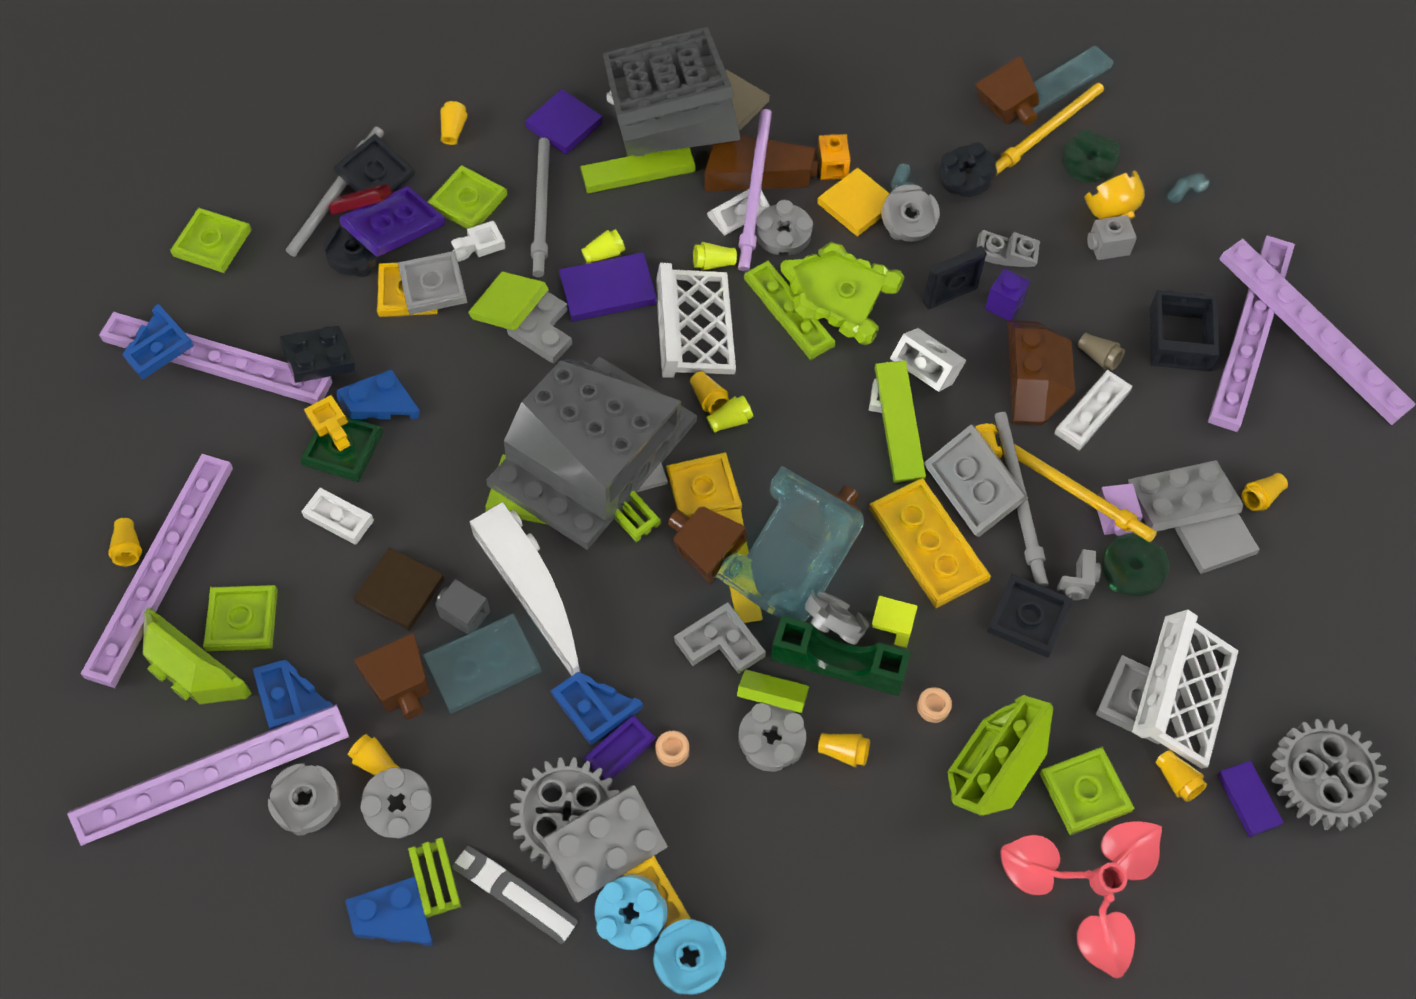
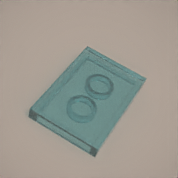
(482, 663)

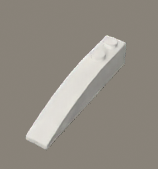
(527, 576)

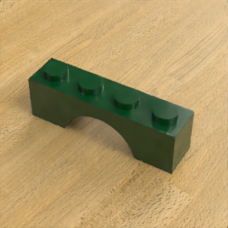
(872, 666)

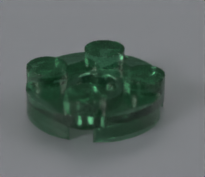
(1092, 144)
(1130, 581)

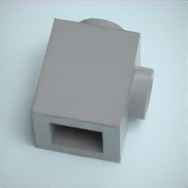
(1112, 237)

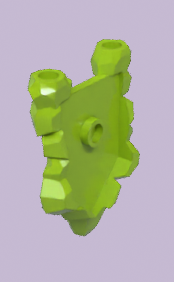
(840, 289)

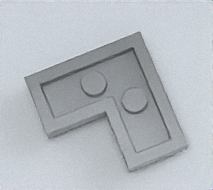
(538, 329)
(721, 631)

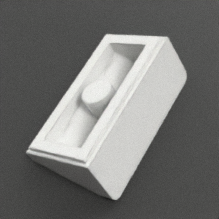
(732, 213)

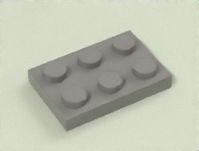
(975, 480)
(1185, 496)
(604, 843)

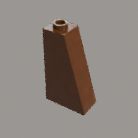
(784, 166)

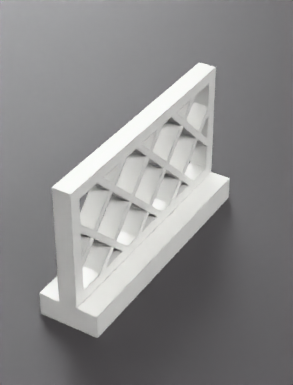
(670, 325)
(1167, 676)

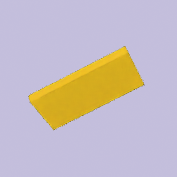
(929, 542)

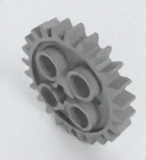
(1349, 757)
(571, 783)

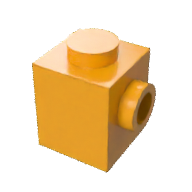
(833, 156)

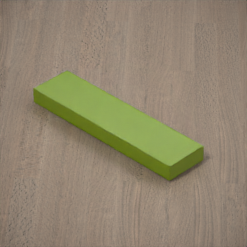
(636, 169)
(779, 299)
(900, 421)

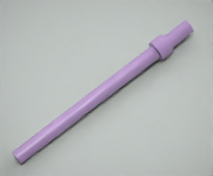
(748, 240)

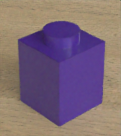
(1007, 294)

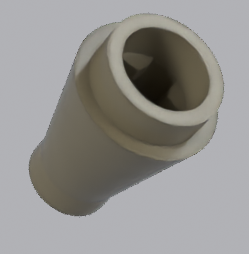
(1102, 351)

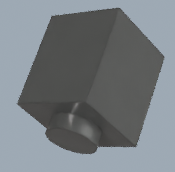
(462, 607)

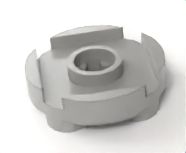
(786, 215)
(906, 228)
(833, 614)
(779, 754)
(376, 803)
(308, 817)

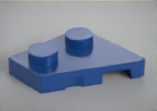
(156, 344)
(377, 398)
(286, 694)
(594, 706)
(391, 914)

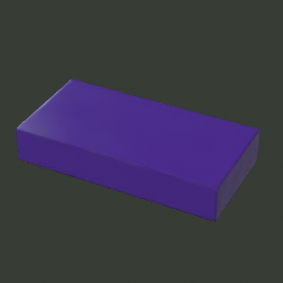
(620, 748)
(1250, 799)

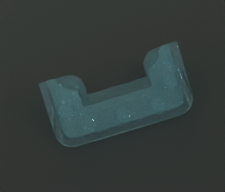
(795, 549)

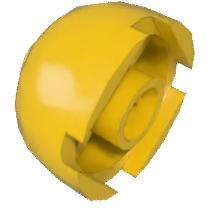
(1117, 197)

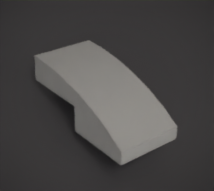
(1012, 251)

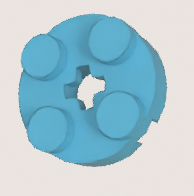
(613, 922)
(682, 977)

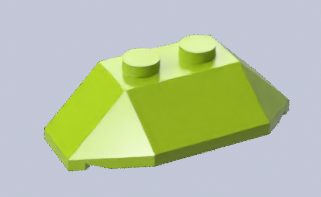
(187, 665)
(1001, 757)

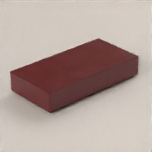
(360, 199)

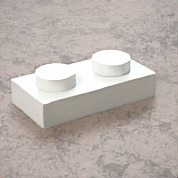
(337, 516)

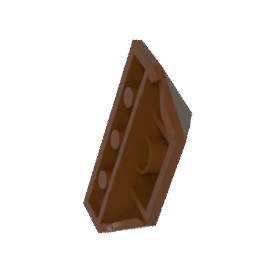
(1038, 371)

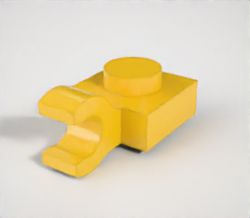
(328, 418)

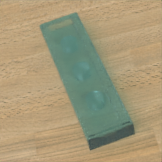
(1071, 76)

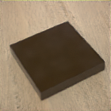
(399, 588)

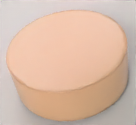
(934, 704)
(672, 748)

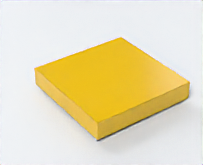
(855, 201)
(391, 293)
(704, 483)

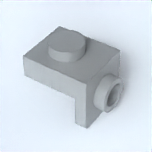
(1086, 575)

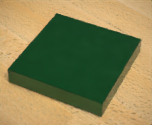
(352, 461)

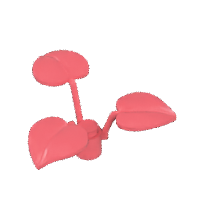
(1134, 854)

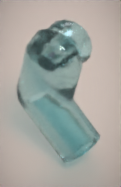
(901, 176)
(1185, 183)

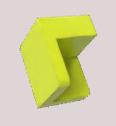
(895, 618)

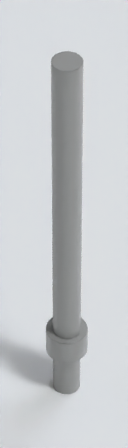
(322, 208)
(539, 248)
(1034, 553)

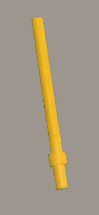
(1013, 154)
(1123, 518)

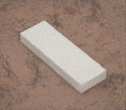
(1093, 410)

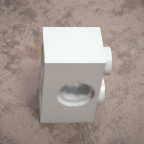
(928, 359)

